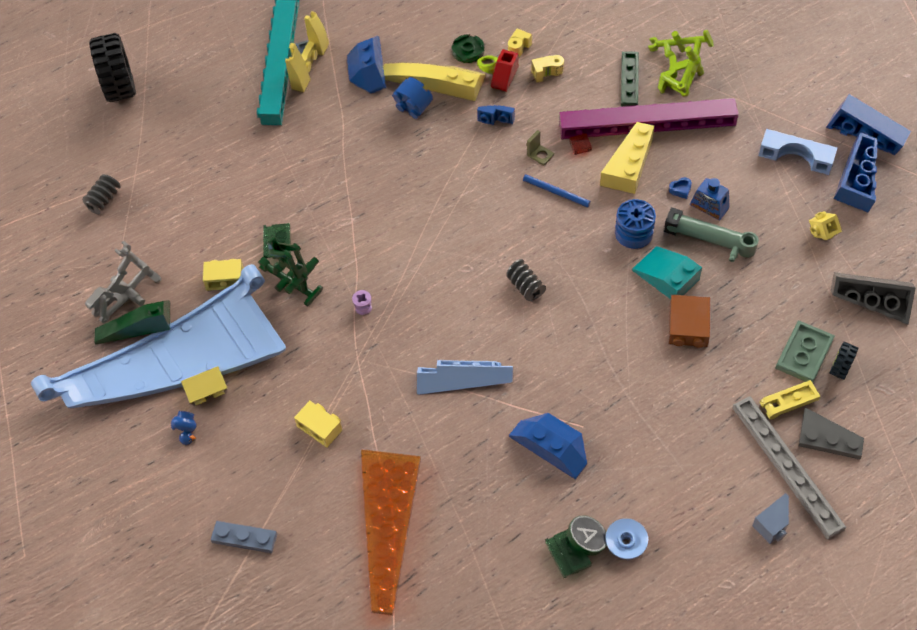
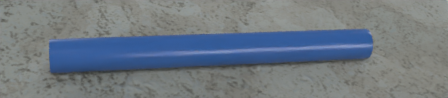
(558, 191)

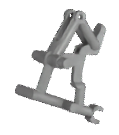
(104, 297)

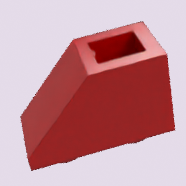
(505, 70)

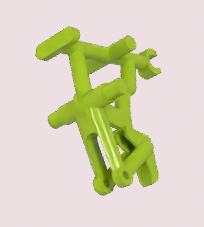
(691, 65)

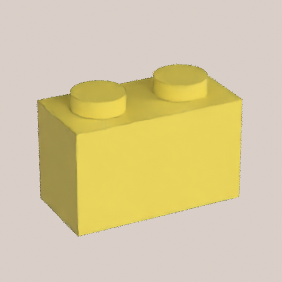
(221, 274)
(204, 385)
(318, 423)

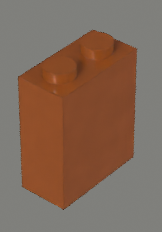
(689, 321)

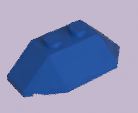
(366, 65)
(552, 442)

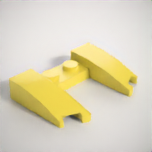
(300, 64)

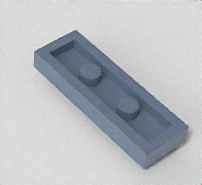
(244, 537)

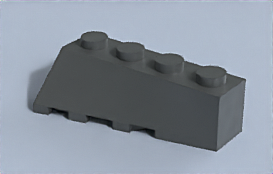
(877, 294)

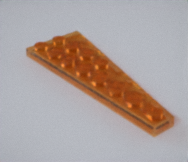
(388, 506)

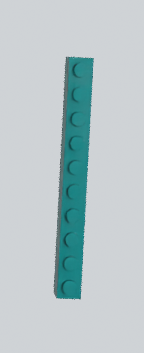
(276, 74)

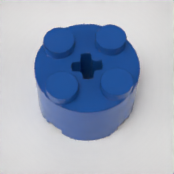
(412, 97)

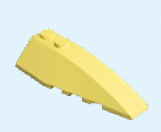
(440, 79)

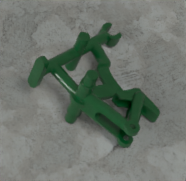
(299, 271)

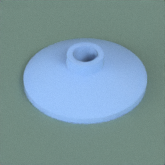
(629, 530)

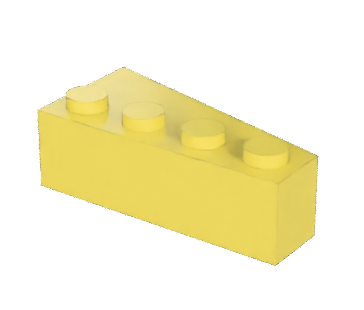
(627, 163)

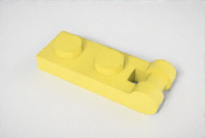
(790, 399)

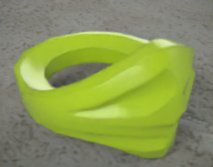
(485, 67)

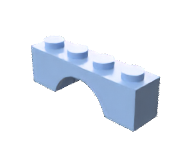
(817, 154)

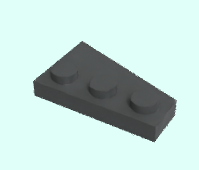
(826, 436)

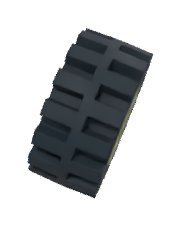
(843, 360)

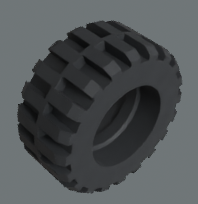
(112, 67)

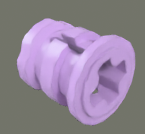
(362, 302)

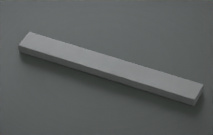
(789, 468)

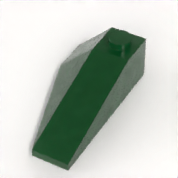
(138, 322)

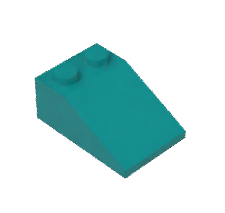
(668, 271)

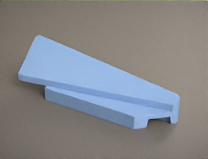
(461, 375)

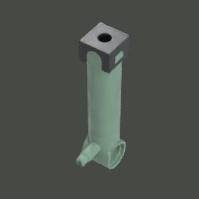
(712, 233)

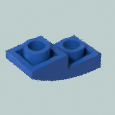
(491, 113)

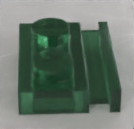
(281, 232)
(566, 556)

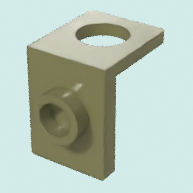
(534, 147)

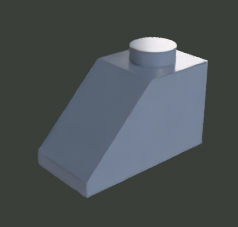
(773, 520)

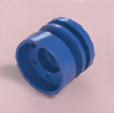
(635, 223)

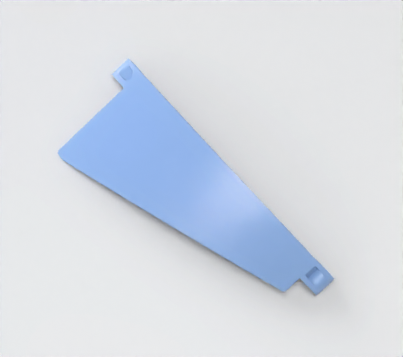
(221, 333)

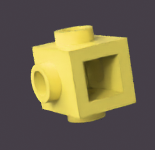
(825, 225)

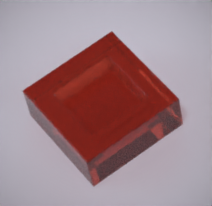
(580, 144)

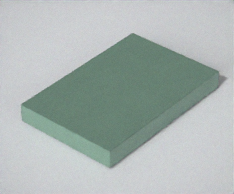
(805, 352)

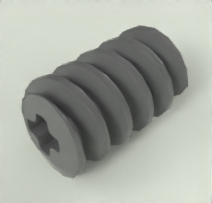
(100, 192)
(525, 281)

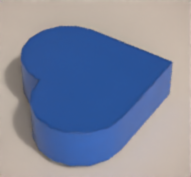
(681, 187)

